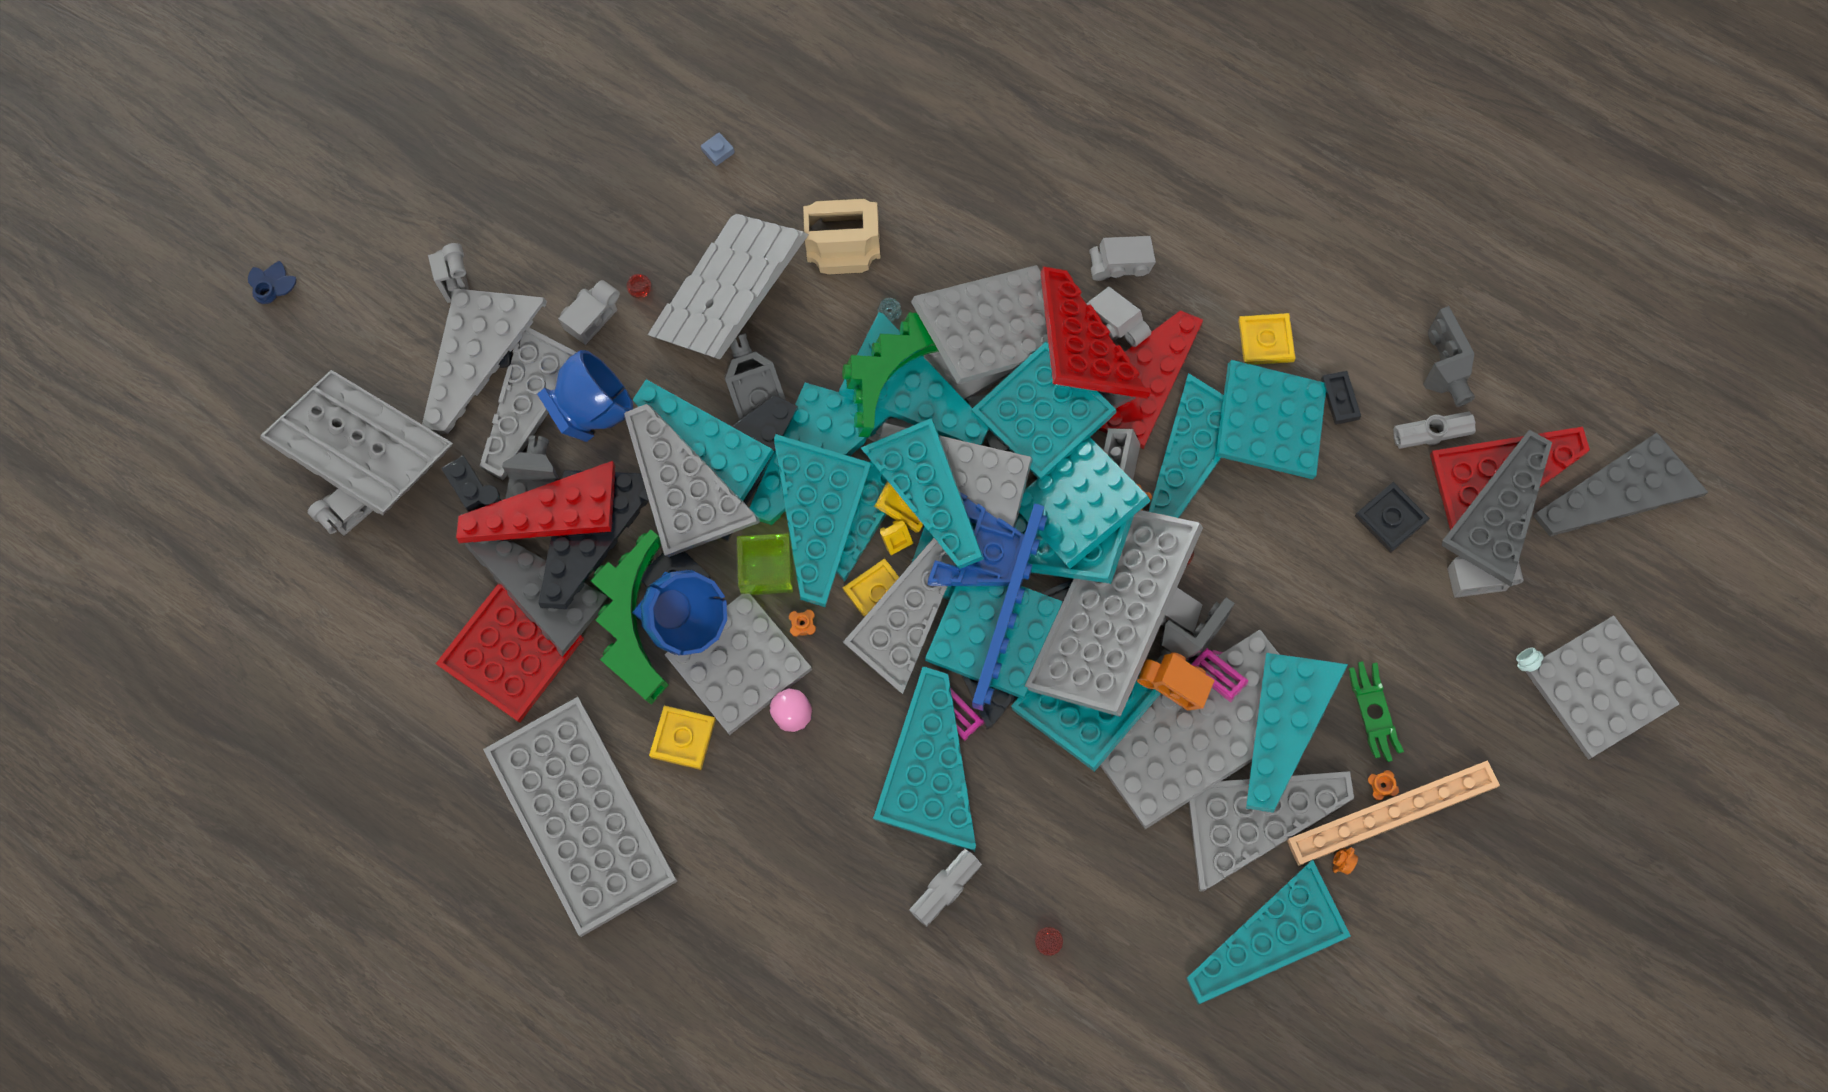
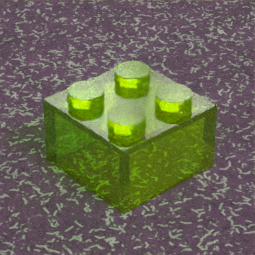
(765, 564)

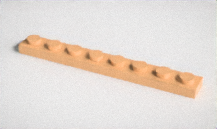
(1393, 813)

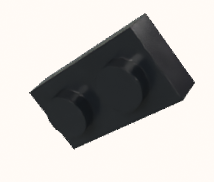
(1341, 397)

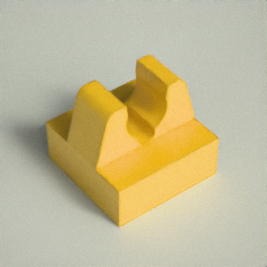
(896, 537)

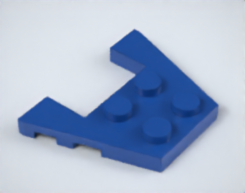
(999, 546)

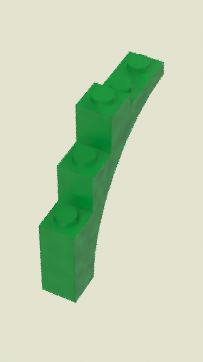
(888, 354)
(622, 587)

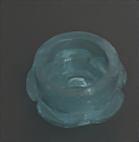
(894, 305)

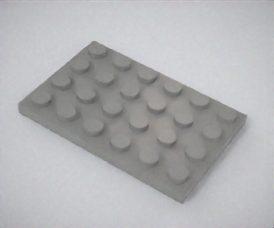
(986, 322)

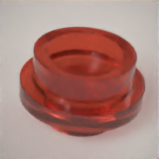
(639, 286)
(1048, 941)

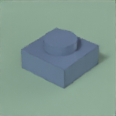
(717, 149)

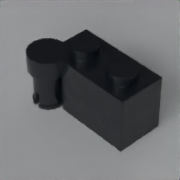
(468, 485)

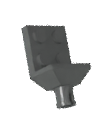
(1455, 359)
(750, 378)
(529, 469)
(1180, 642)

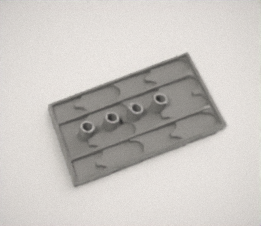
(727, 285)
(371, 453)

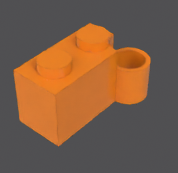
(1177, 680)

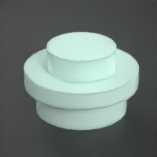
(1529, 659)

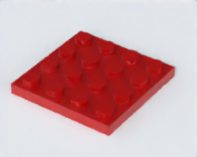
(504, 656)

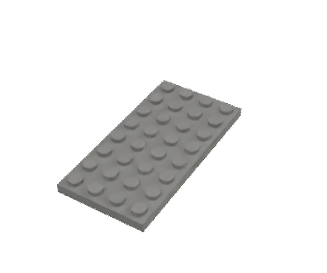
(1108, 627)
(1181, 752)
(580, 816)

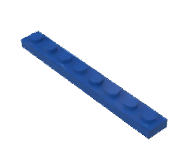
(1007, 618)

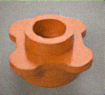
(807, 628)
(1386, 777)
(1345, 861)

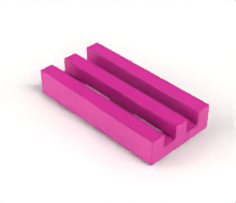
(1236, 689)
(970, 728)

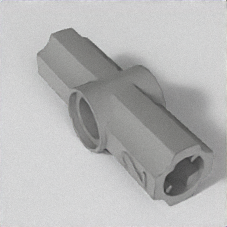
(1448, 427)
(945, 887)

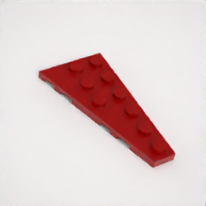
(559, 508)

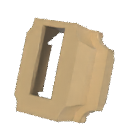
(846, 248)

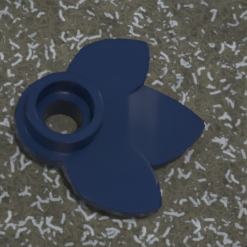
(271, 280)

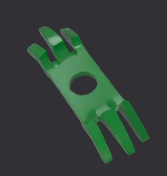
(1379, 727)

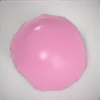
(791, 710)

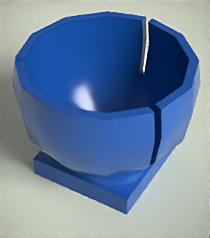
(585, 397)
(682, 612)

